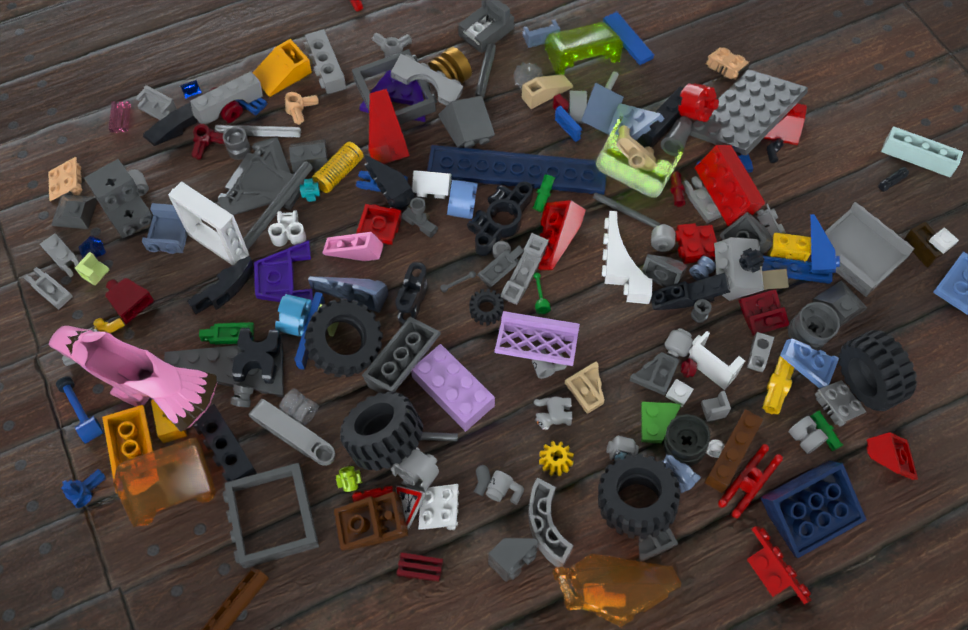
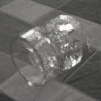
(296, 405)

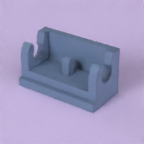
(538, 36)

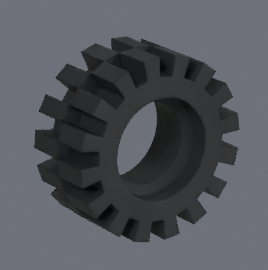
(482, 297)

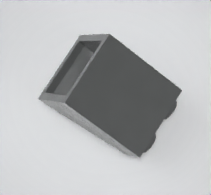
(467, 122)

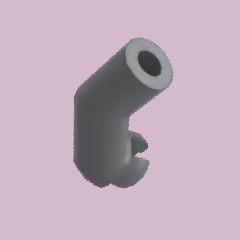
(484, 478)

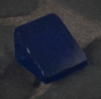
(190, 88)
(92, 245)

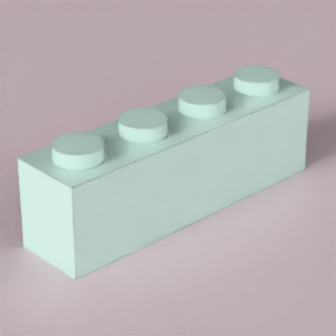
(922, 151)

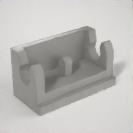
(155, 103)

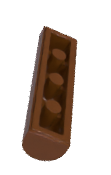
(237, 600)

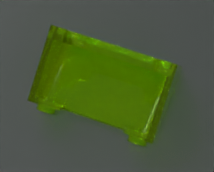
(582, 43)

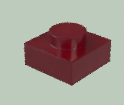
(560, 101)

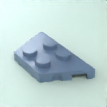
(635, 119)

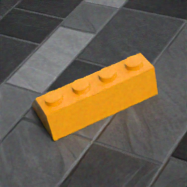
(127, 435)

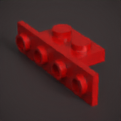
(773, 570)

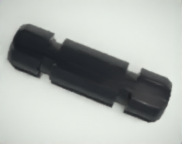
(893, 179)

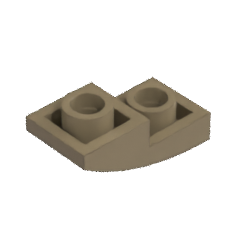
(775, 279)

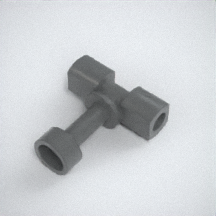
(416, 216)

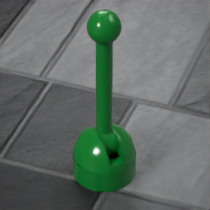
(542, 305)

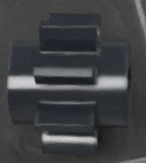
(751, 260)

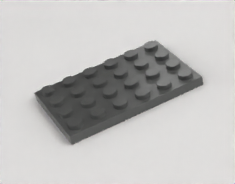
(749, 111)

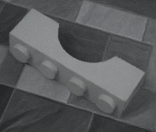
(408, 70)
(208, 106)

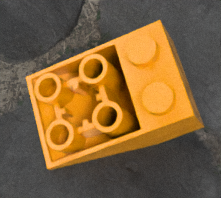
(282, 68)

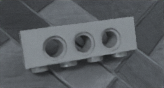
(325, 62)

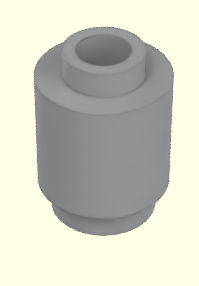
(140, 181)

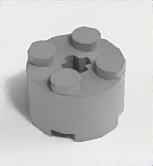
(417, 470)

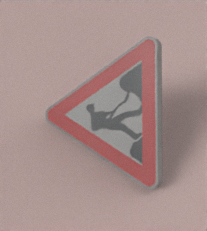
(411, 502)

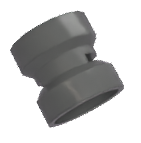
(242, 395)

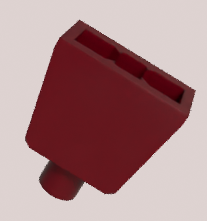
(127, 298)

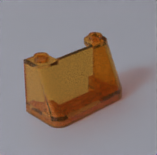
(163, 480)

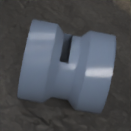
(703, 268)

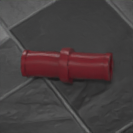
(677, 189)

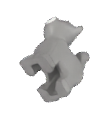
(556, 412)

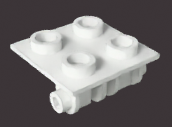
(439, 507)

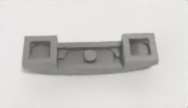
(525, 269)

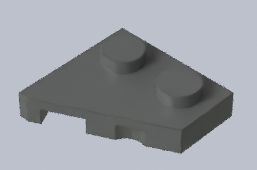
(657, 373)
(656, 545)

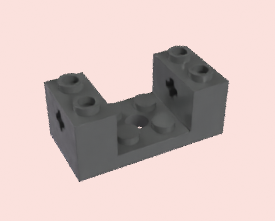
(119, 198)

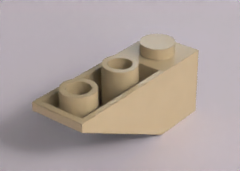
(543, 89)

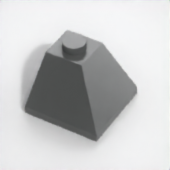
(74, 211)
(749, 228)
(664, 270)
(843, 301)

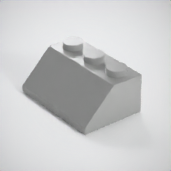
(727, 260)

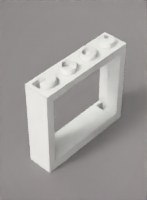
(193, 207)

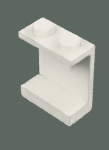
(713, 366)

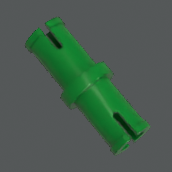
(543, 193)
(833, 441)

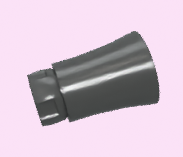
(677, 136)

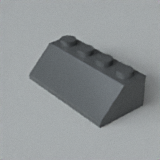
(400, 356)

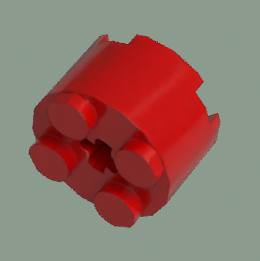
(698, 102)

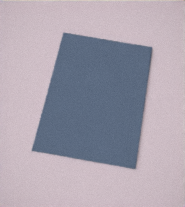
(601, 108)

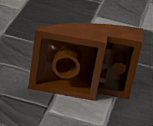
(370, 521)

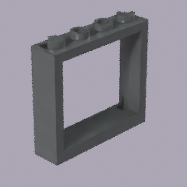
(403, 115)
(277, 552)

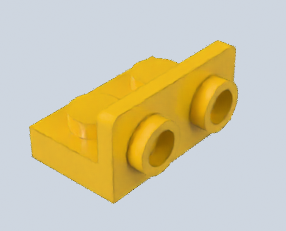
(790, 247)

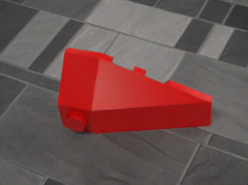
(385, 134)
(560, 224)

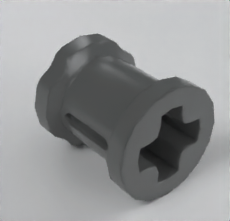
(701, 310)

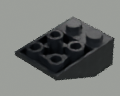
(390, 183)

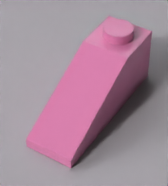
(354, 246)

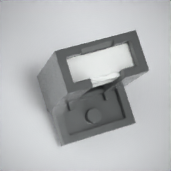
(486, 24)

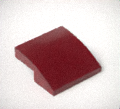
(763, 312)

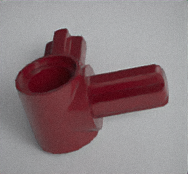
(202, 141)

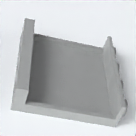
(866, 249)

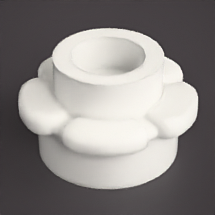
(715, 448)

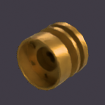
(452, 64)

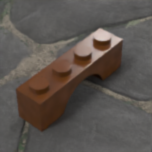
(733, 451)

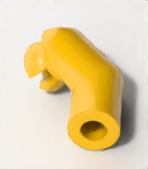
(111, 327)

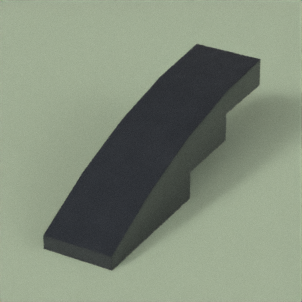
(171, 125)

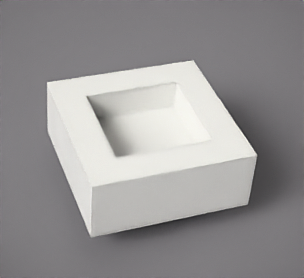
(943, 240)
(679, 392)

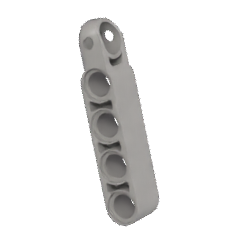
(292, 433)

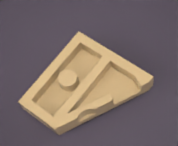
(587, 387)

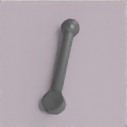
(444, 288)

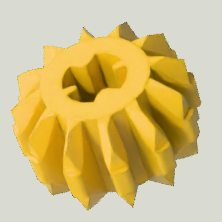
(556, 466)

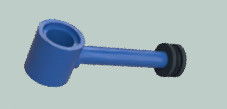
(89, 427)

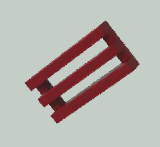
(400, 572)

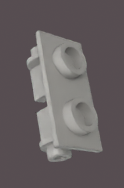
(768, 218)

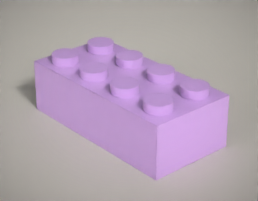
(453, 387)

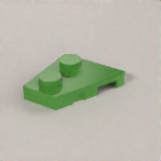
(655, 420)

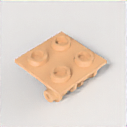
(728, 60)
(65, 179)

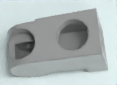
(760, 352)

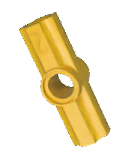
(778, 386)

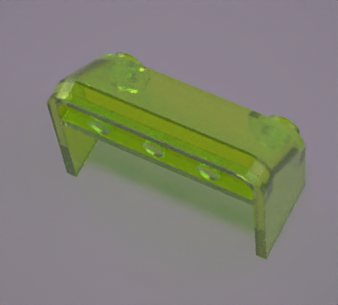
(617, 166)

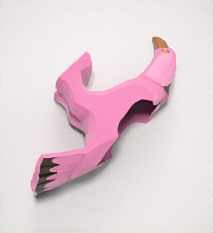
(138, 374)

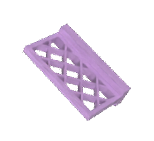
(540, 328)

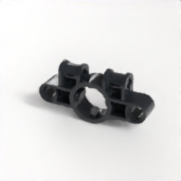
(501, 201)

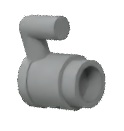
(546, 369)
(499, 486)

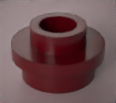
(689, 368)

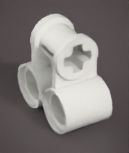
(287, 227)

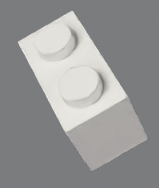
(431, 183)

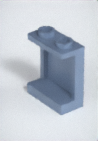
(165, 231)

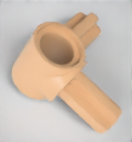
(294, 105)

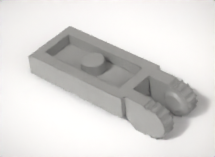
(702, 200)
(60, 253)
(49, 288)

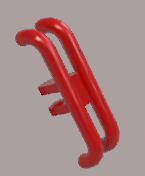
(750, 481)

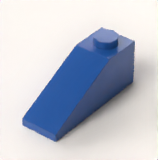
(822, 251)

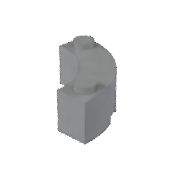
(549, 539)

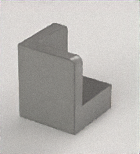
(716, 407)

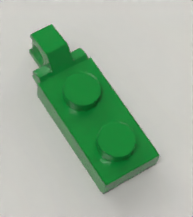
(224, 333)

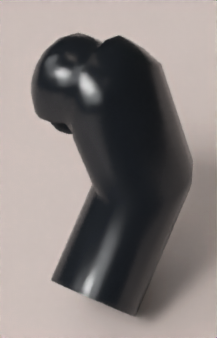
(773, 148)

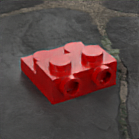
(381, 222)
(695, 242)

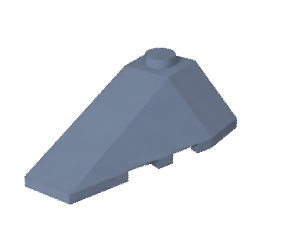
(362, 290)

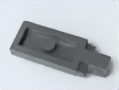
(500, 267)

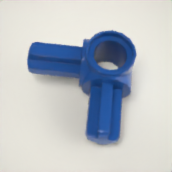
(80, 492)

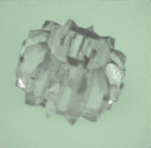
(526, 72)

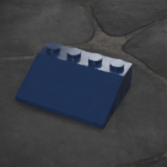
(814, 507)

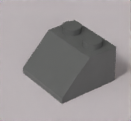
(312, 152)

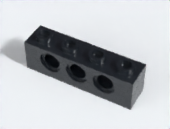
(223, 434)

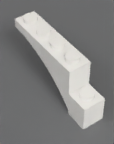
(621, 268)

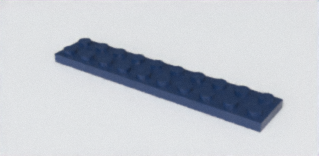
(513, 168)

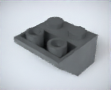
(511, 555)

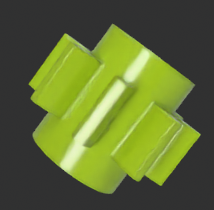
(348, 479)

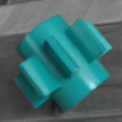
(309, 190)

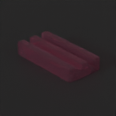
(127, 105)

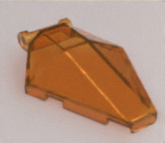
(615, 586)

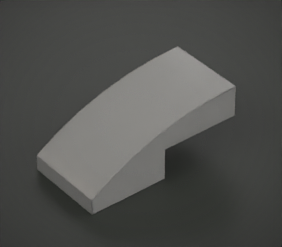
(577, 104)

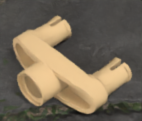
(631, 148)

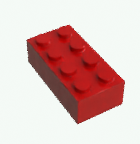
(729, 183)

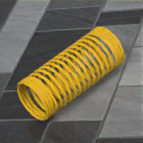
(354, 157)

